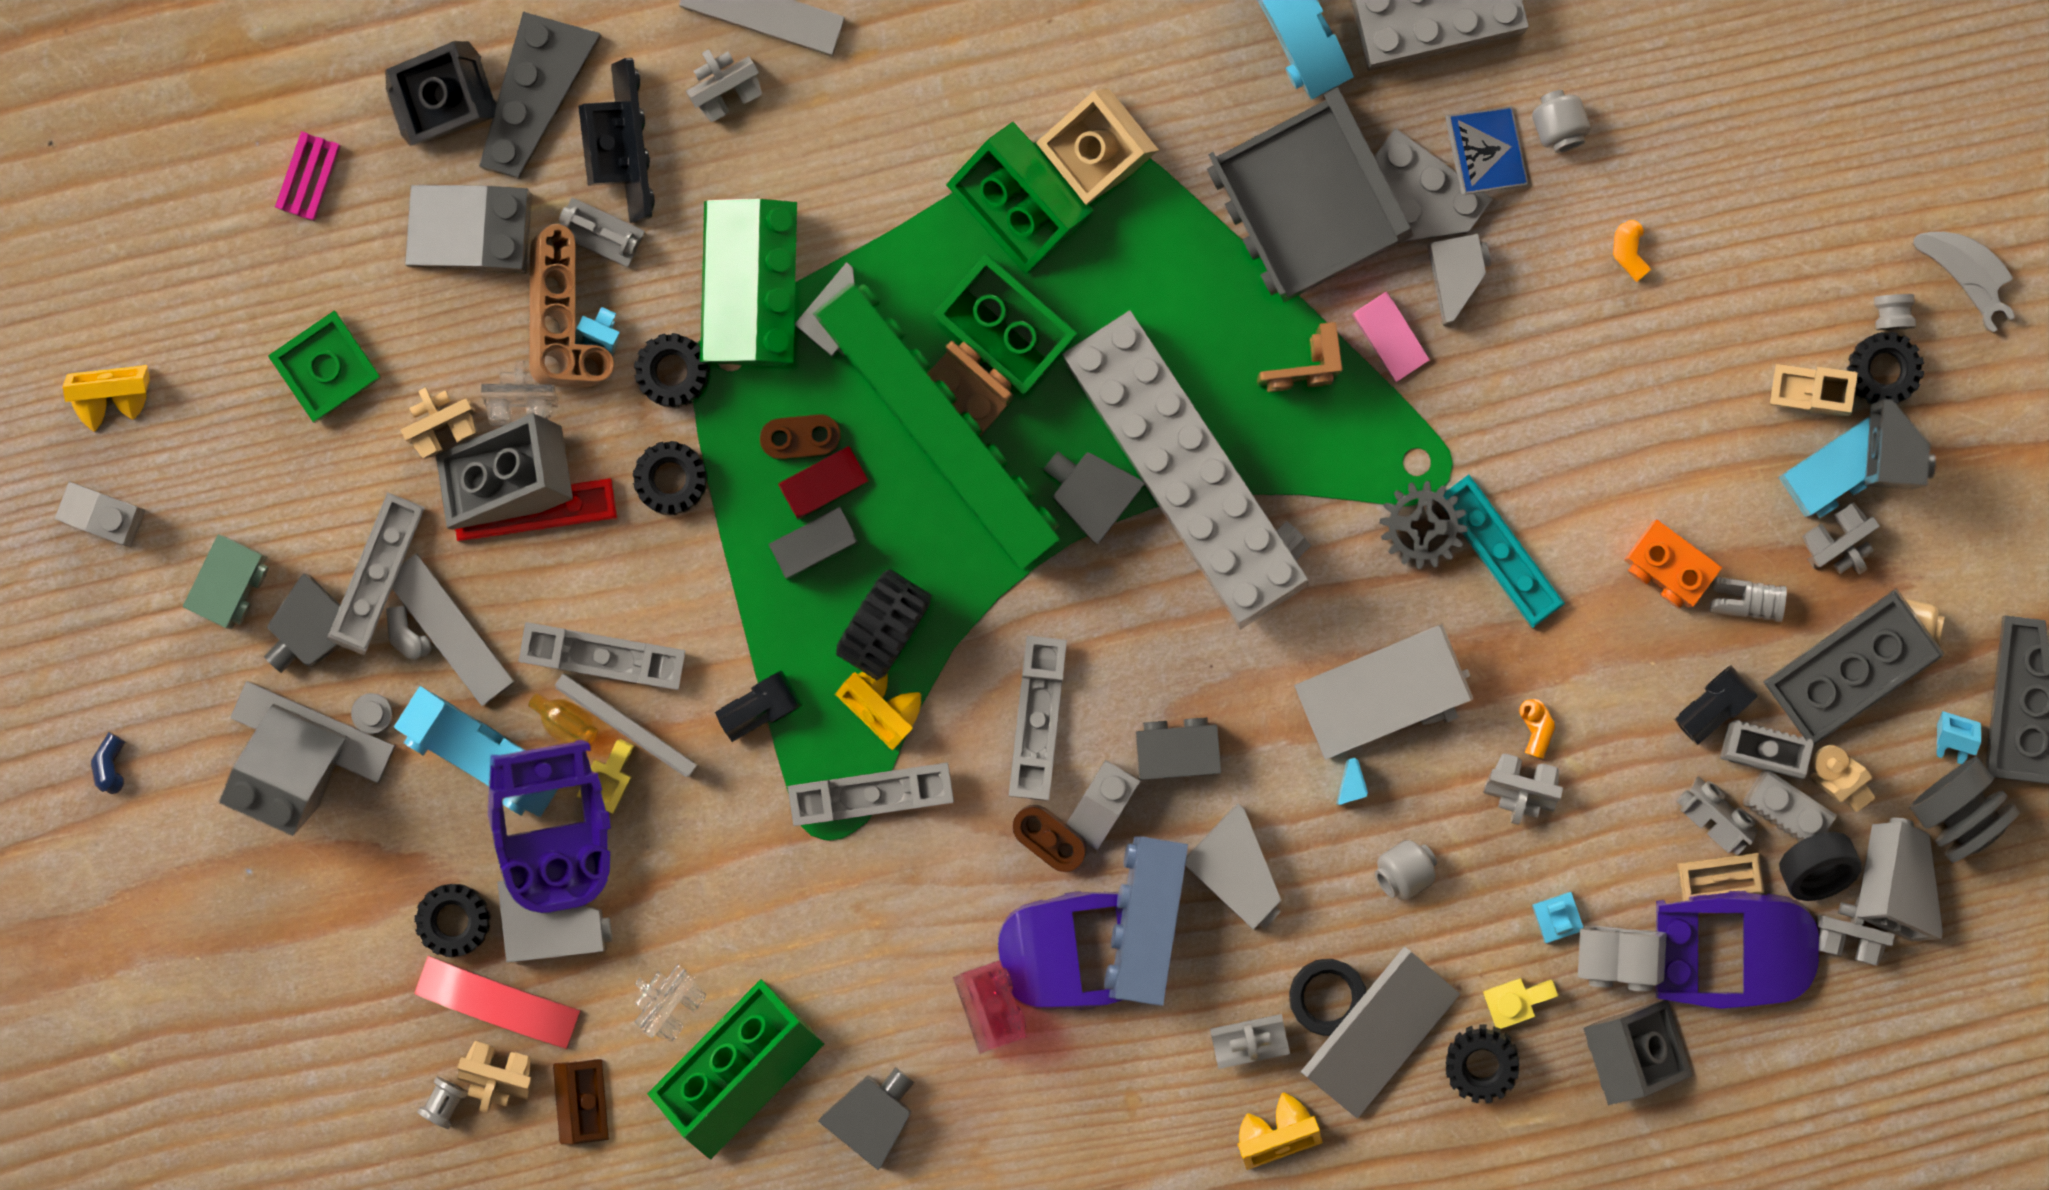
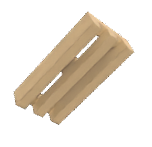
(1755, 873)

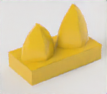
(90, 391)
(888, 719)
(1294, 1133)

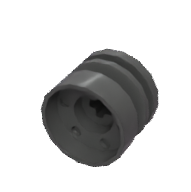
(1964, 810)

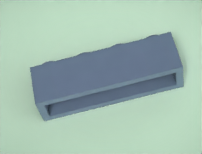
(1147, 920)

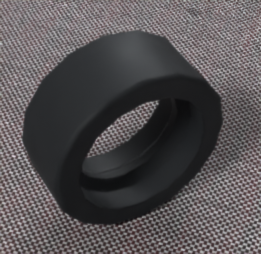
(1820, 866)
(1303, 978)

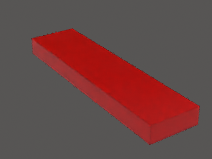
(590, 503)

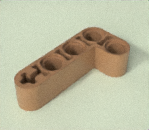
(562, 308)

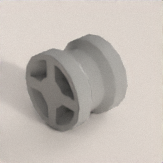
(1895, 312)

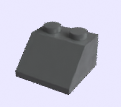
(1896, 450)
(1637, 1052)

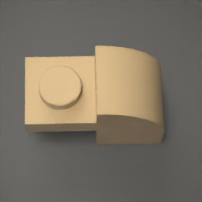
(1813, 390)

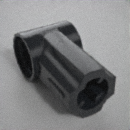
(1723, 699)
(766, 702)

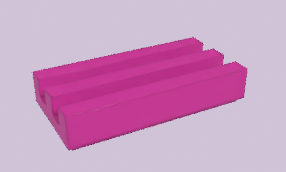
(318, 143)

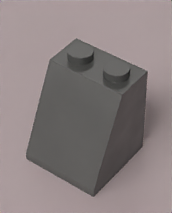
(283, 770)

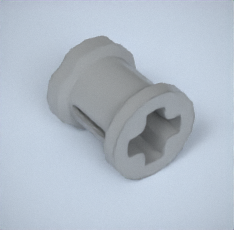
(453, 1096)

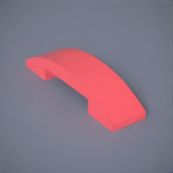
(497, 1002)

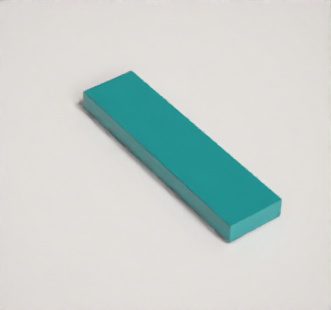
(1503, 554)

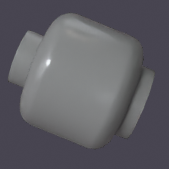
(1561, 121)
(1406, 870)

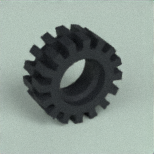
(1903, 351)
(647, 366)
(645, 472)
(428, 928)
(1478, 1087)

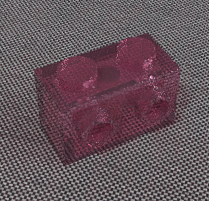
(990, 1006)

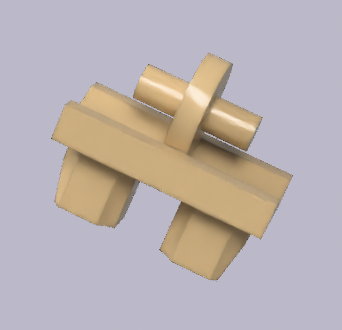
(423, 433)
(1842, 777)
(478, 1070)

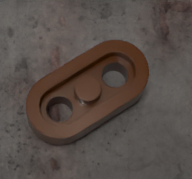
(800, 439)
(1047, 841)

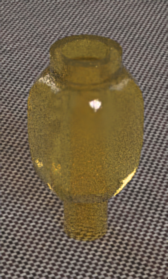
(564, 720)

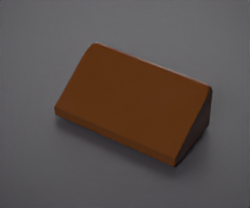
(580, 1101)

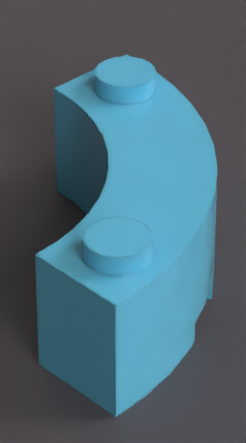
(1310, 46)
(464, 742)

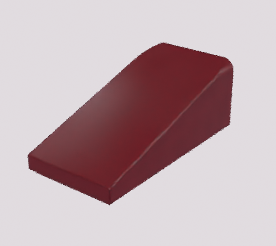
(823, 483)

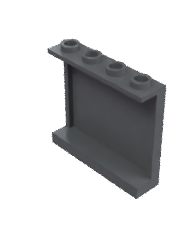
(1310, 198)

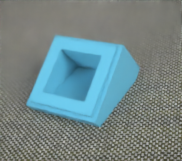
(1352, 783)

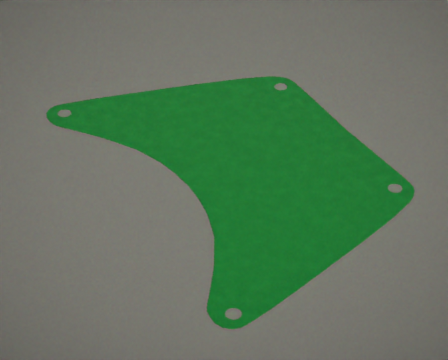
(1139, 251)

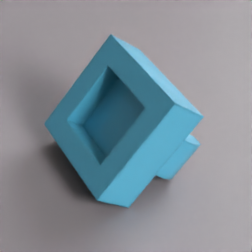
(598, 331)
(1958, 734)
(1557, 917)

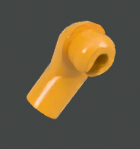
(1626, 248)
(1540, 725)

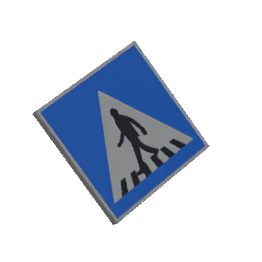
(1486, 150)

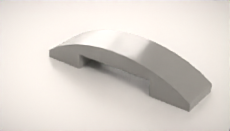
(601, 656)
(1037, 718)
(870, 794)

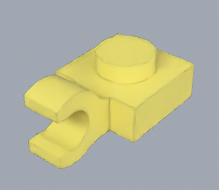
(610, 775)
(1512, 1002)

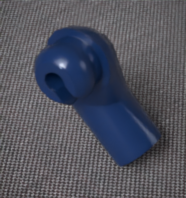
(103, 765)

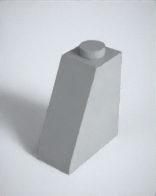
(1236, 870)
(1900, 882)
(551, 934)

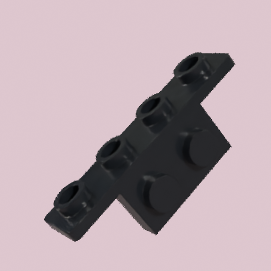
(615, 141)

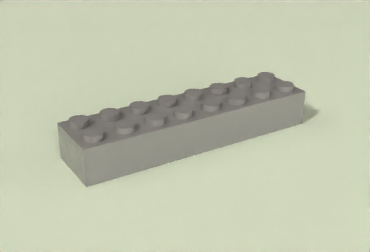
(1185, 470)

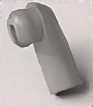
(403, 638)

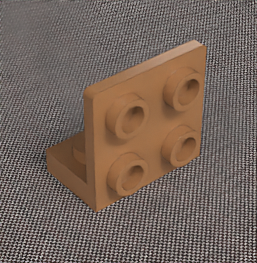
(1324, 348)
(977, 391)

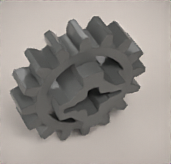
(1404, 523)

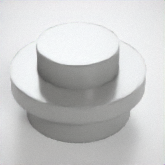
(371, 713)

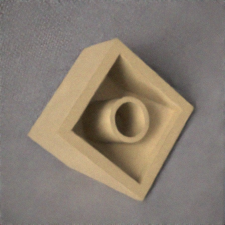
(1097, 145)

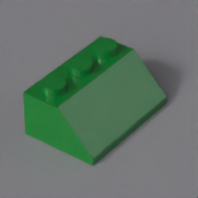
(1019, 197)
(1005, 324)

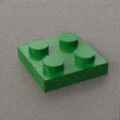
(324, 366)

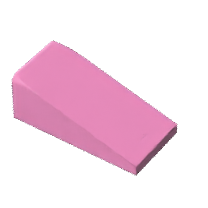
(1390, 336)

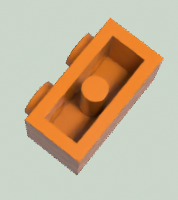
(1672, 565)

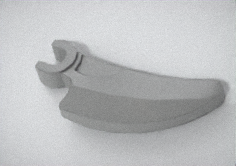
(1972, 267)

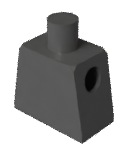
(1092, 492)
(303, 625)
(871, 1116)

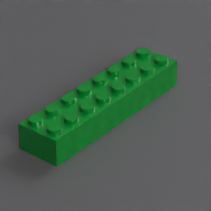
(935, 424)

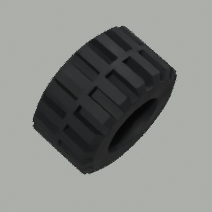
(883, 624)

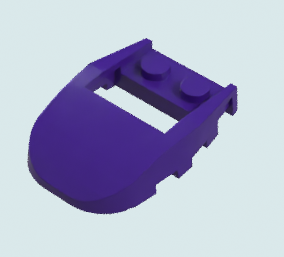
(556, 864)
(1777, 949)
(1042, 954)

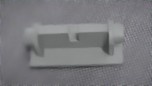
(601, 232)
(1731, 823)

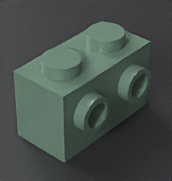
(226, 582)

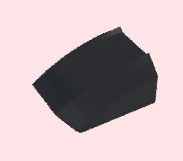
(439, 92)

